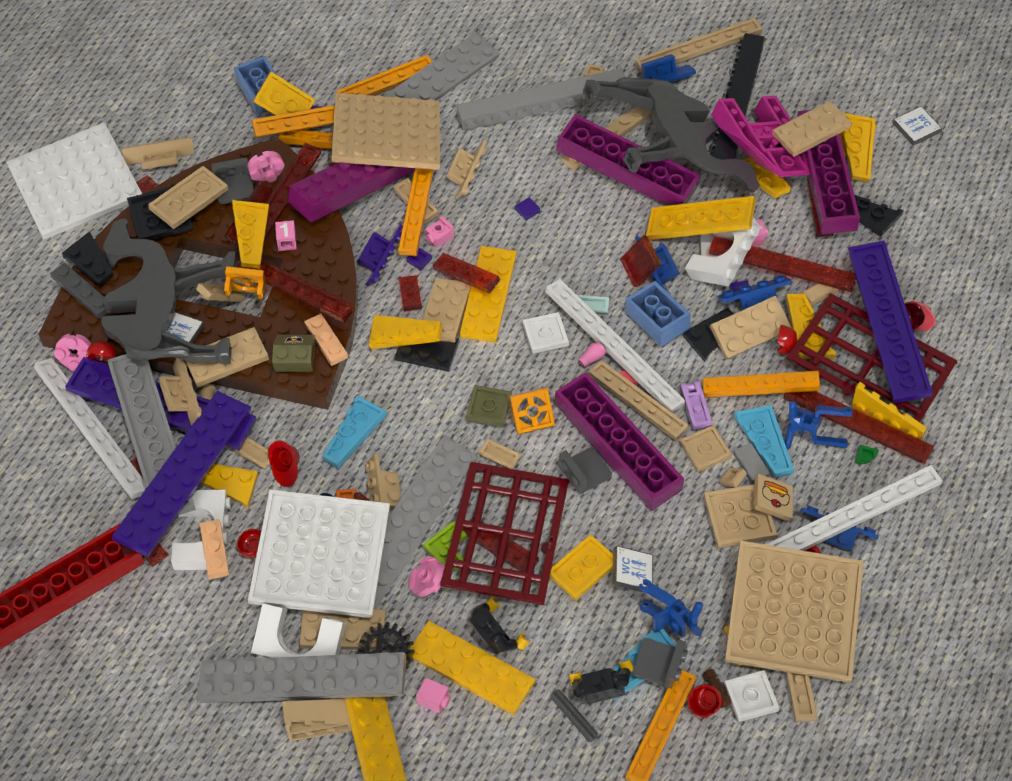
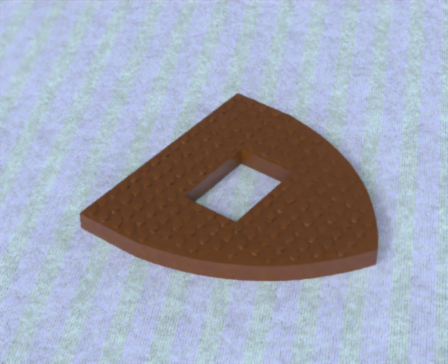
(321, 258)

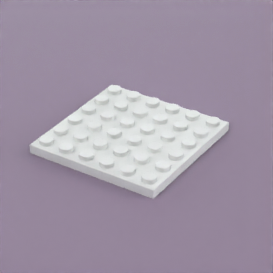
(73, 180)
(319, 553)

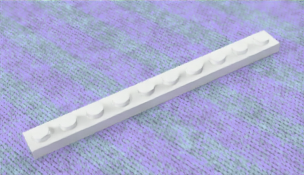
(615, 346)
(91, 428)
(860, 510)

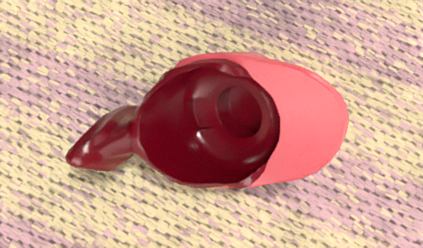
(920, 316)

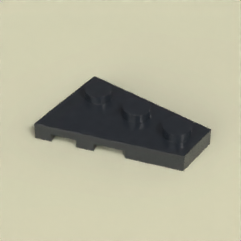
(701, 336)
(431, 355)

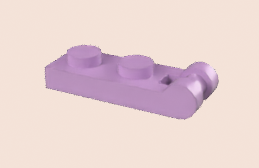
(696, 405)

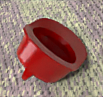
(284, 462)

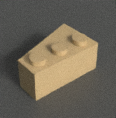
(315, 718)

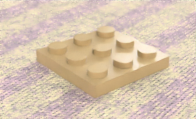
(735, 518)

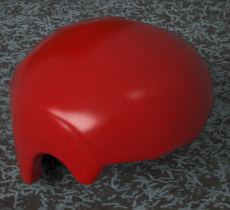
(787, 339)
(101, 351)
(249, 542)
(704, 700)

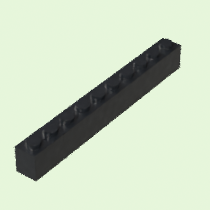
(741, 89)

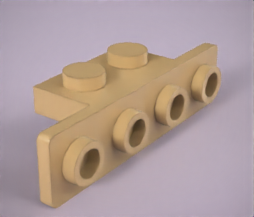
(158, 153)
(463, 166)
(179, 391)
(382, 485)

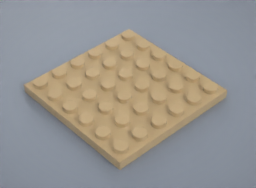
(386, 131)
(794, 611)

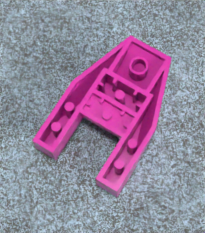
(757, 138)

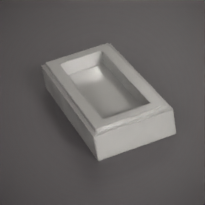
(751, 462)

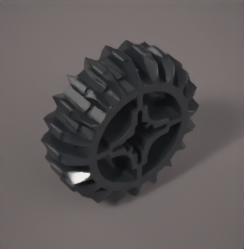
(383, 640)

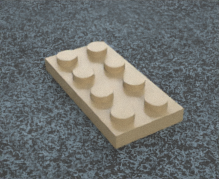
(811, 128)
(188, 197)
(448, 306)
(749, 327)
(246, 352)
(353, 633)

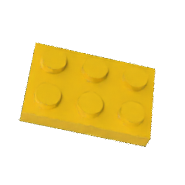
(281, 97)
(582, 567)

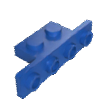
(665, 69)
(667, 269)
(754, 294)
(845, 539)

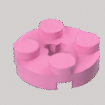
(259, 168)
(64, 354)
(427, 577)

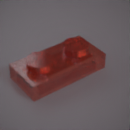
(410, 293)

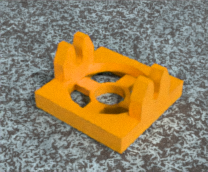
(238, 274)
(515, 401)

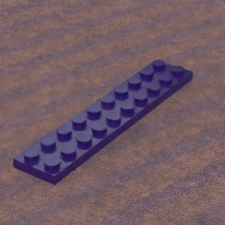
(889, 322)
(95, 382)
(181, 474)

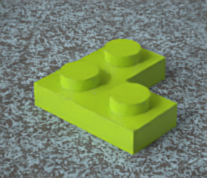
(440, 543)

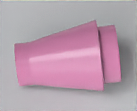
(592, 354)

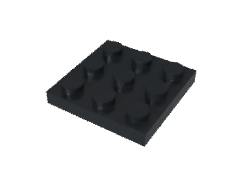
(147, 223)

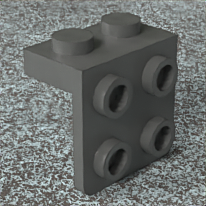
(237, 177)
(584, 469)
(660, 662)

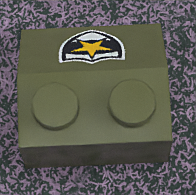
(293, 353)

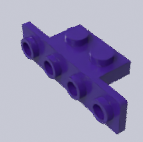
(376, 251)

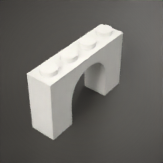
(723, 268)
(211, 505)
(270, 642)

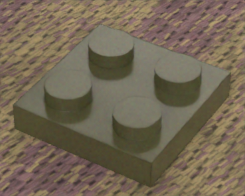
(488, 406)

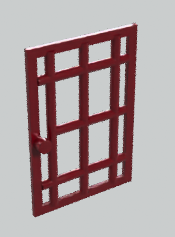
(871, 359)
(547, 547)

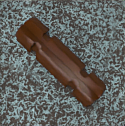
(710, 675)

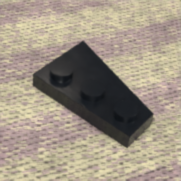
(875, 216)
(89, 259)

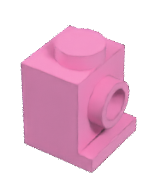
(439, 232)

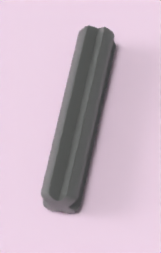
(574, 715)

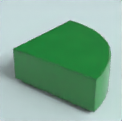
(866, 454)

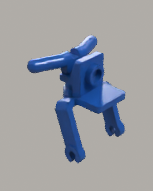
(810, 421)
(675, 613)

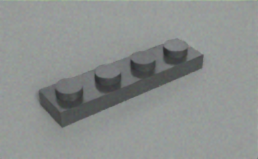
(80, 289)

